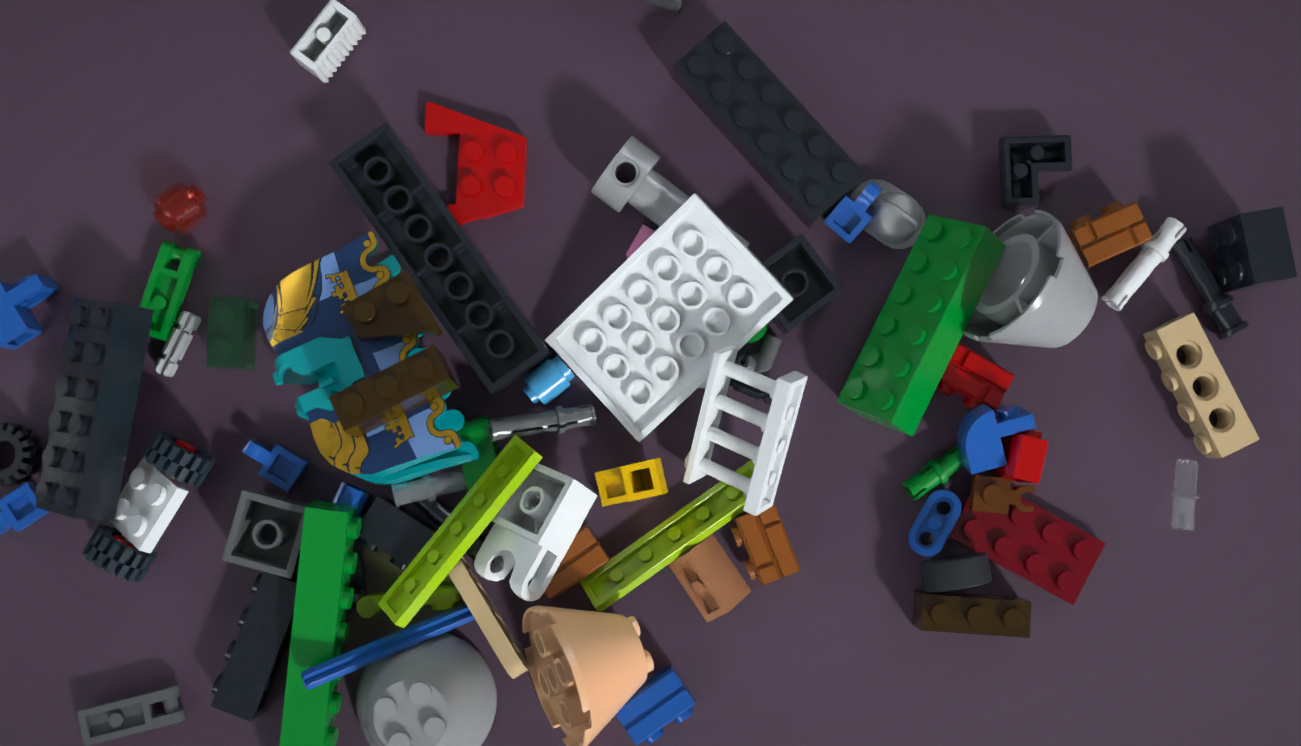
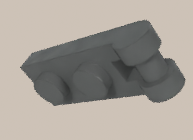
(130, 715)

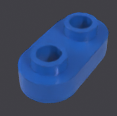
(934, 523)

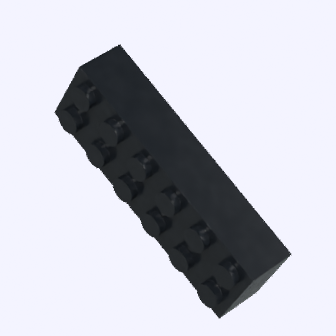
(767, 124)
(93, 409)

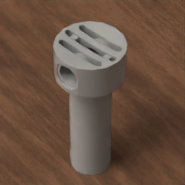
(647, 192)

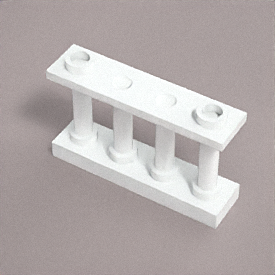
(776, 428)

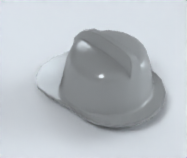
(896, 216)

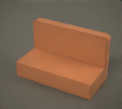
(710, 578)

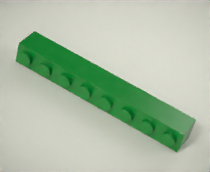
(319, 621)

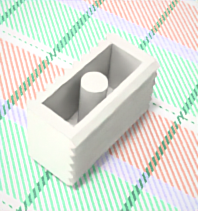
(328, 40)

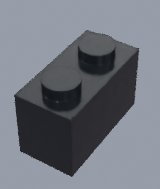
(394, 531)

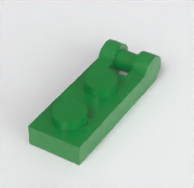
(168, 287)

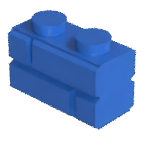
(656, 705)

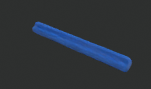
(385, 646)

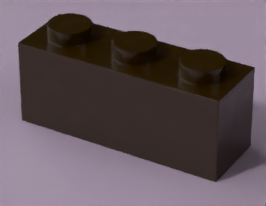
(393, 392)
(972, 613)

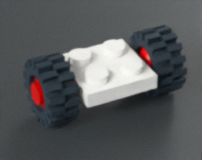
(147, 506)

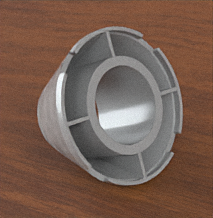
(1037, 289)

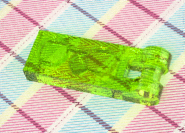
(440, 599)

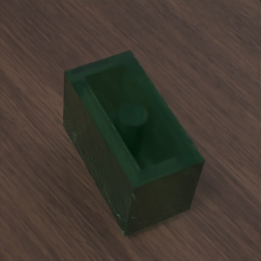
(232, 333)

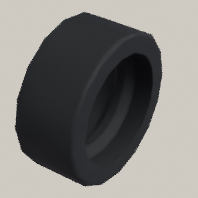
(955, 572)

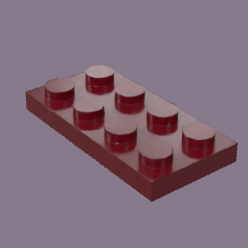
(1032, 546)

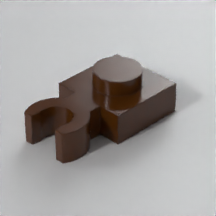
(995, 495)

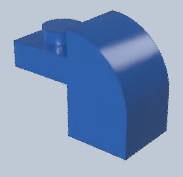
(17, 320)
(981, 433)

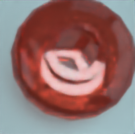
(180, 208)

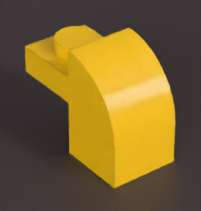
(631, 482)

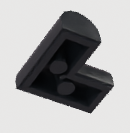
(1023, 159)

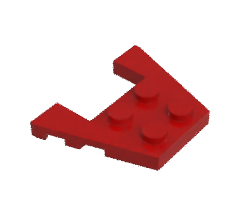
(489, 164)

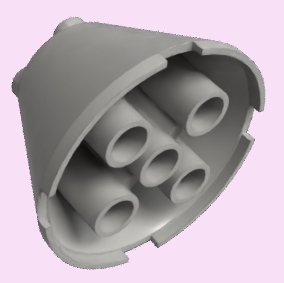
(428, 696)

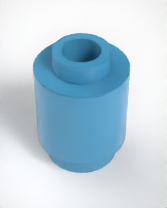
(548, 380)

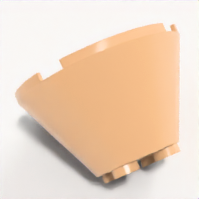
(583, 667)

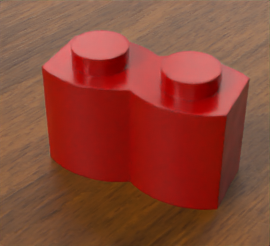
(1024, 456)

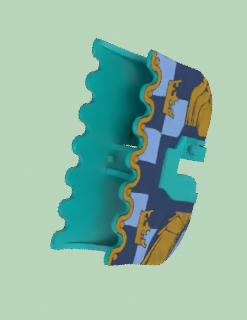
(320, 346)

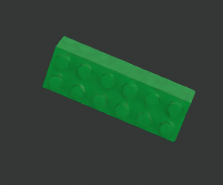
(921, 323)

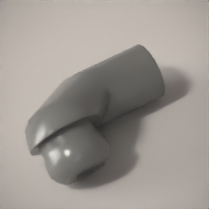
(761, 360)

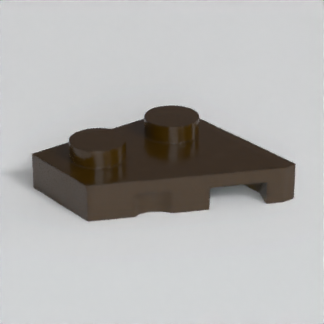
(391, 311)

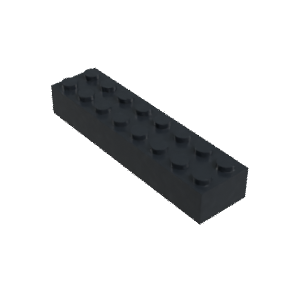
(440, 258)

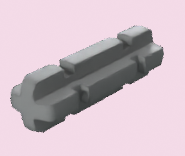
(177, 344)

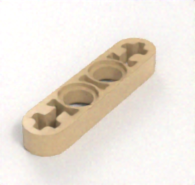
(488, 619)

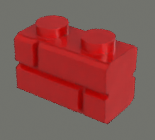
(974, 379)

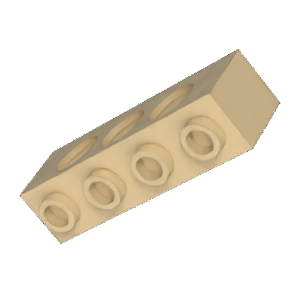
(1217, 394)

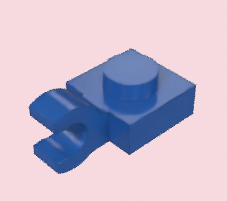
(852, 215)
(279, 465)
(19, 509)

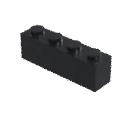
(258, 650)

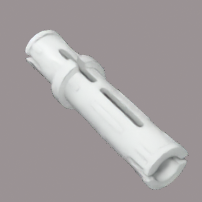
(1147, 259)

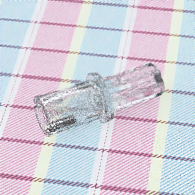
(1184, 494)

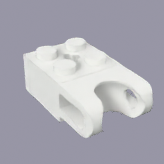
(534, 531)

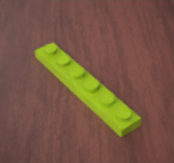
(459, 531)
(665, 542)

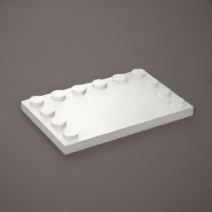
(663, 314)

